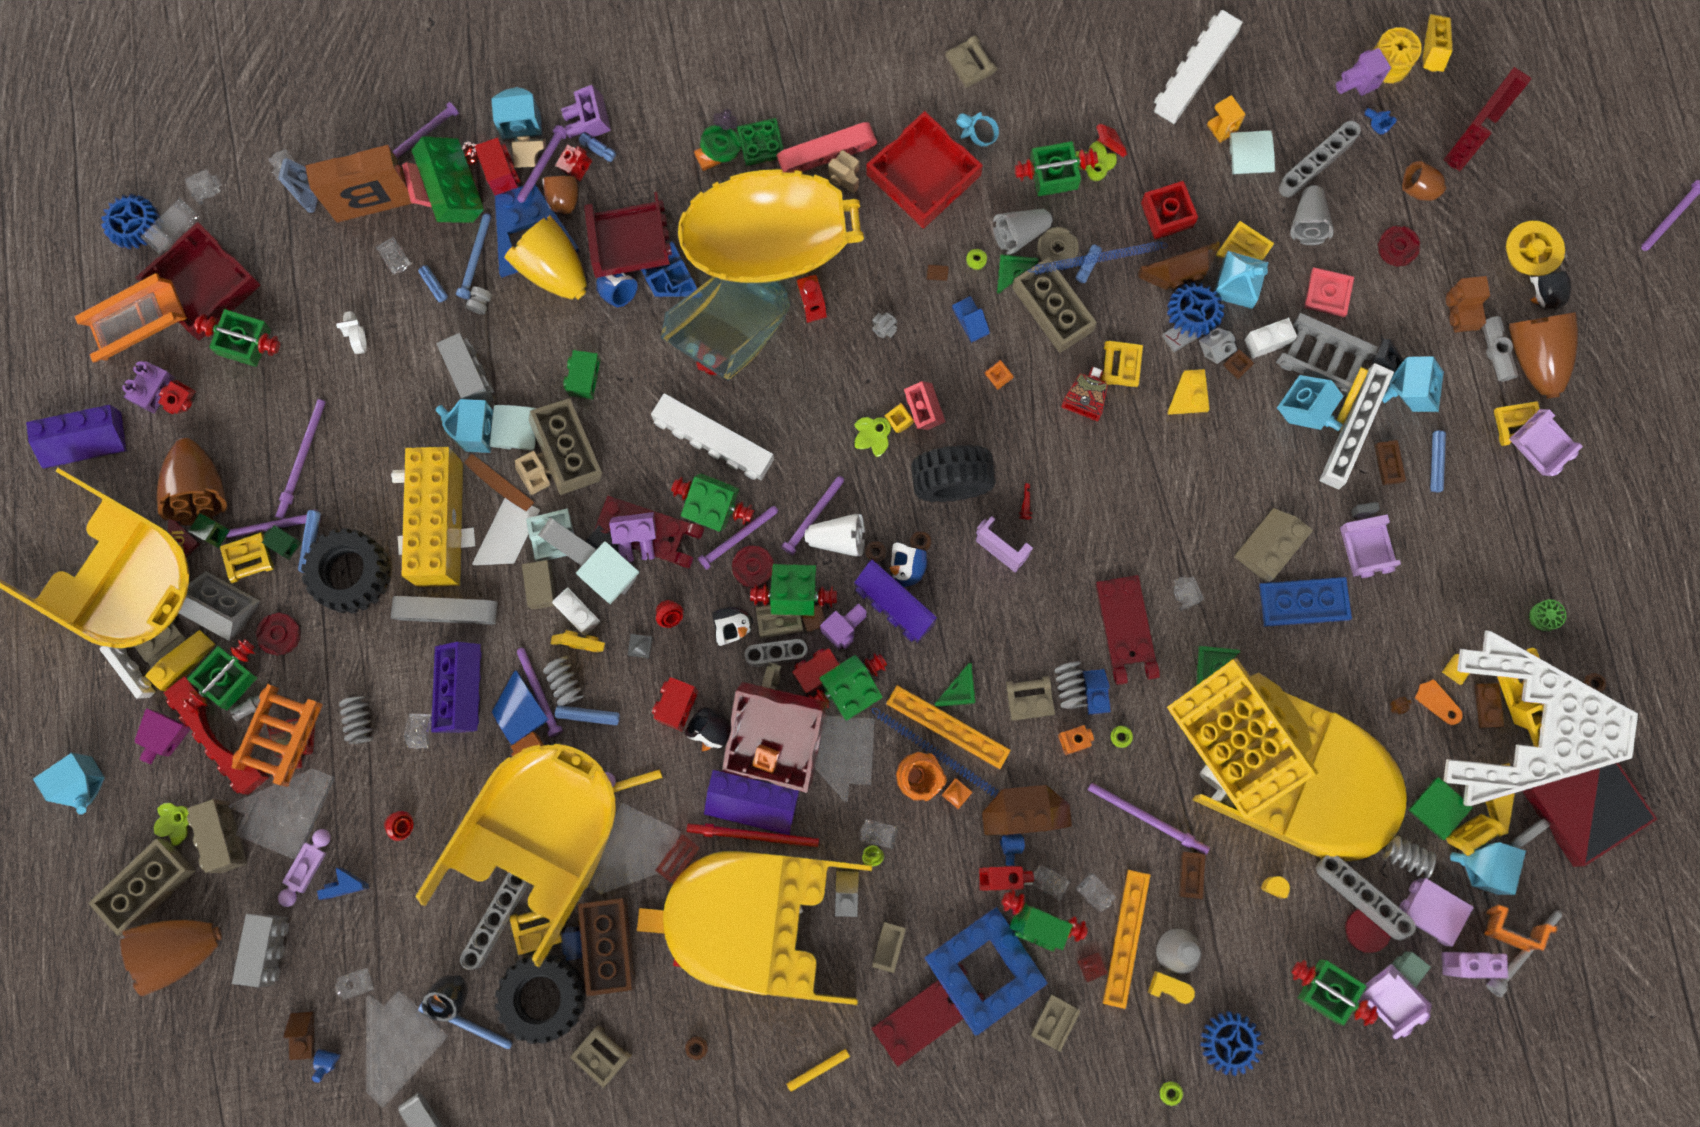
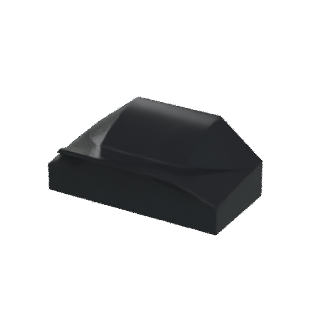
(1388, 355)

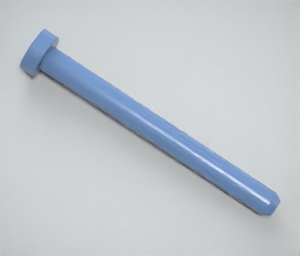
(464, 292)
(474, 1028)

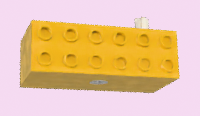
(431, 516)

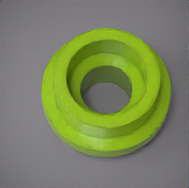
(976, 264)
(1127, 733)
(872, 856)
(1177, 1096)

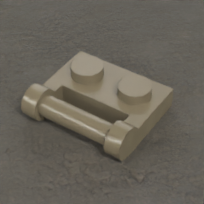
(966, 66)
(1030, 706)
(595, 1062)

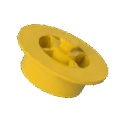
(1535, 248)

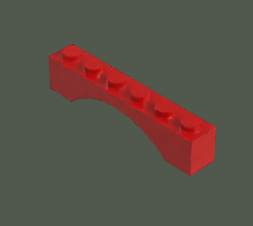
(241, 781)

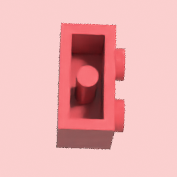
(924, 405)

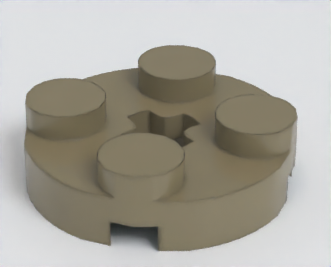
(1064, 239)
(772, 676)

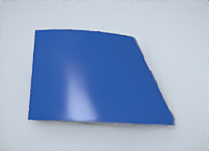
(670, 279)
(518, 710)

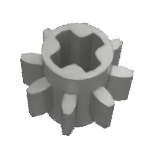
(884, 325)

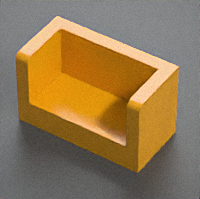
(1228, 120)

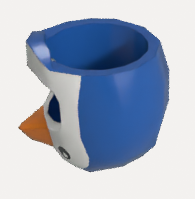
(616, 289)
(908, 564)

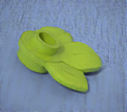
(1105, 162)
(870, 437)
(171, 824)

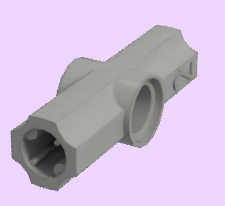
(1502, 361)

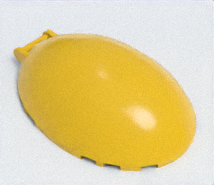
(767, 226)

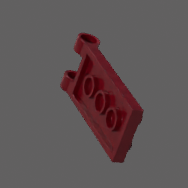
(665, 526)
(1126, 626)
(918, 1022)

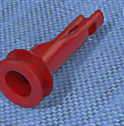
(1025, 508)

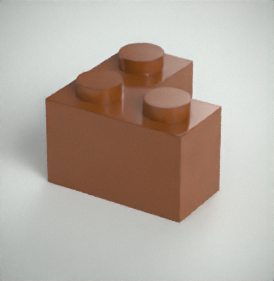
(1467, 304)

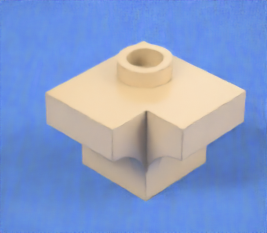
(526, 151)
(843, 171)
(533, 471)

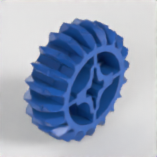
(125, 214)
(1197, 303)
(1230, 1051)

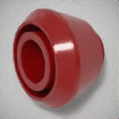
(669, 614)
(399, 825)

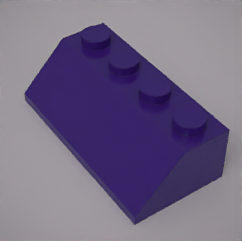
(77, 436)
(895, 602)
(456, 688)
(751, 802)

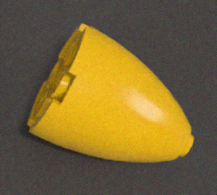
(549, 260)

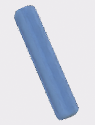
(1438, 461)
(310, 535)
(587, 715)

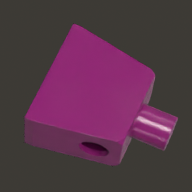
(159, 735)

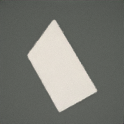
(505, 535)

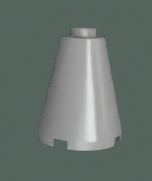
(1312, 219)
(1019, 228)
(1178, 951)

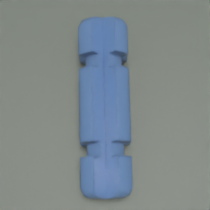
(597, 147)
(1085, 270)
(432, 283)

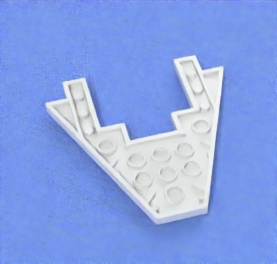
(1577, 727)

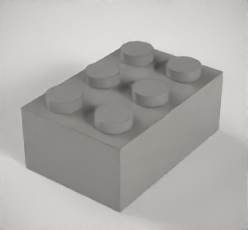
(465, 368)
(260, 950)

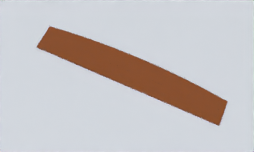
(498, 483)

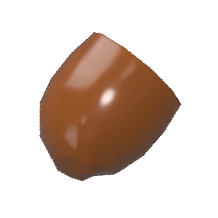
(1429, 184)
(561, 193)

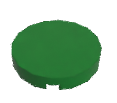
(720, 144)

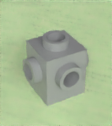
(1218, 345)

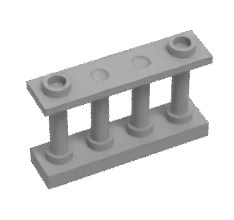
(1326, 334)

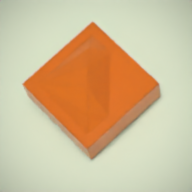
(704, 162)
(999, 375)
(766, 758)
(956, 793)

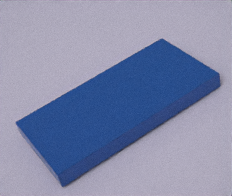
(1305, 601)

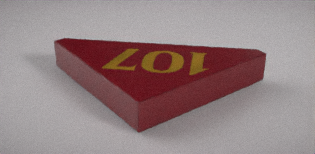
(183, 537)

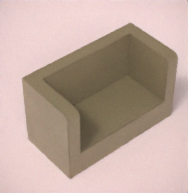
(539, 584)
(888, 947)

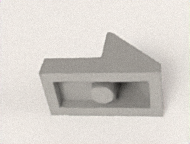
(847, 893)

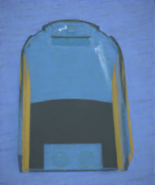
(726, 323)

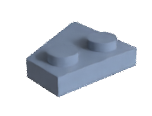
(296, 181)

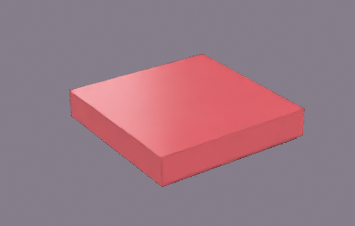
(415, 185)
(1329, 292)

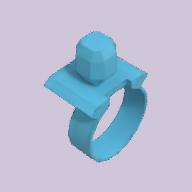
(968, 124)

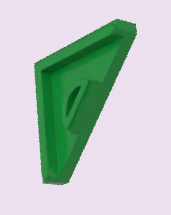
(1012, 267)
(1212, 659)
(960, 691)

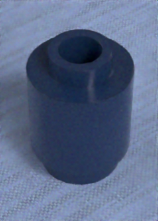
(572, 943)

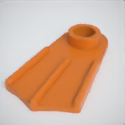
(1438, 702)

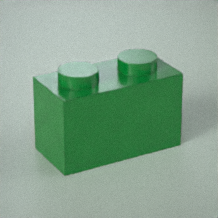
(582, 374)

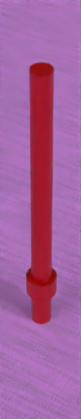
(710, 830)

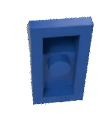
(971, 319)
(1096, 691)
(347, 884)

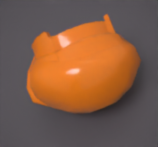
(920, 776)

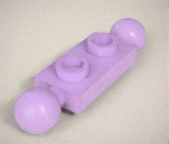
(304, 868)

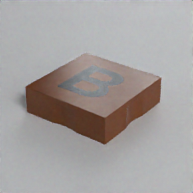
(359, 183)

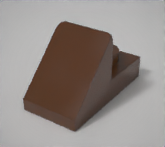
(301, 1035)

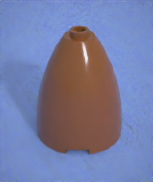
(1546, 351)
(184, 472)
(166, 951)

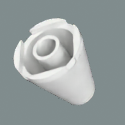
(838, 535)

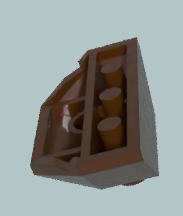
(1180, 269)
(1026, 811)

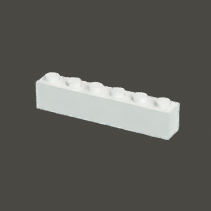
(1197, 67)
(1356, 427)
(713, 437)

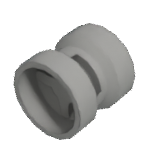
(477, 302)

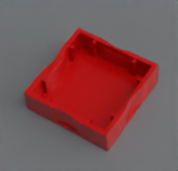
(924, 170)

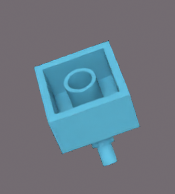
(516, 114)
(1240, 279)
(1417, 383)
(1311, 403)
(468, 424)
(71, 781)
(1493, 867)

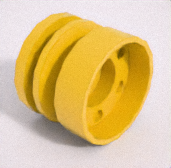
(1401, 51)

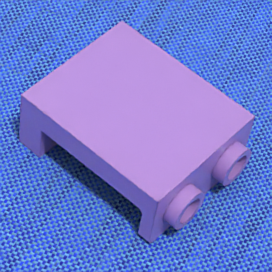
(1545, 443)
(1369, 546)
(999, 548)
(1436, 911)
(1474, 965)
(1396, 1001)

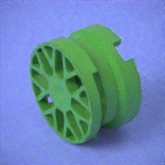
(1547, 615)

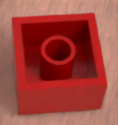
(497, 166)
(1169, 210)
(675, 704)

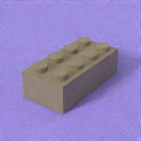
(1054, 306)
(565, 446)
(142, 886)

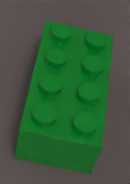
(447, 179)

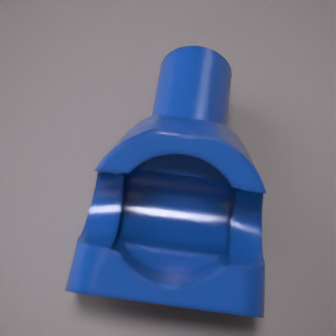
(1381, 121)
(1012, 845)
(323, 1063)

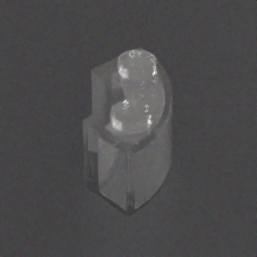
(170, 226)

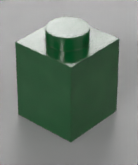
(209, 530)
(281, 542)

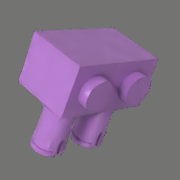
(1366, 73)
(592, 113)
(146, 386)
(634, 528)
(840, 629)

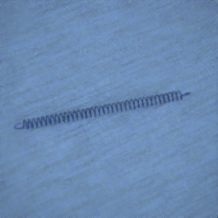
(1035, 271)
(938, 750)

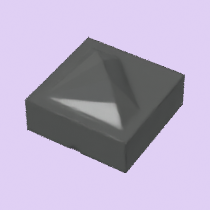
(1365, 510)
(640, 646)

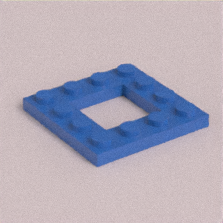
(1027, 979)

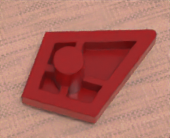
(1110, 138)

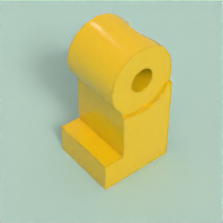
(1179, 990)

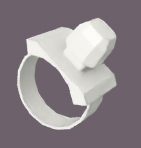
(356, 333)
(1220, 794)

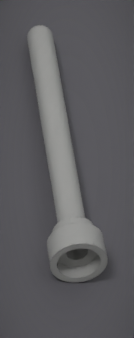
(1499, 985)

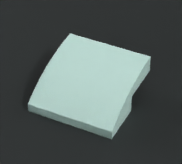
(1252, 152)
(511, 428)
(541, 548)
(607, 572)

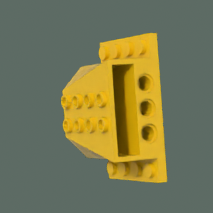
(1246, 736)

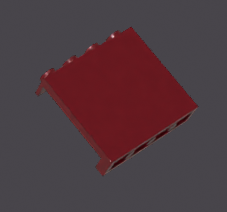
(1493, 109)
(627, 238)

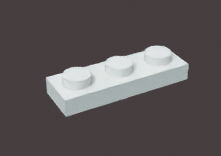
(128, 671)

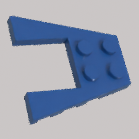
(516, 216)

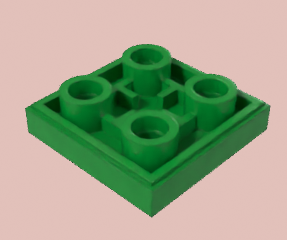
(760, 141)
(1440, 808)

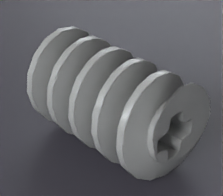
(561, 681)
(1070, 685)
(355, 720)
(1410, 855)

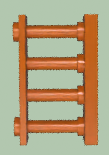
(291, 752)

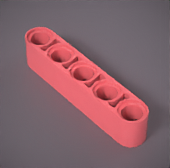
(824, 149)

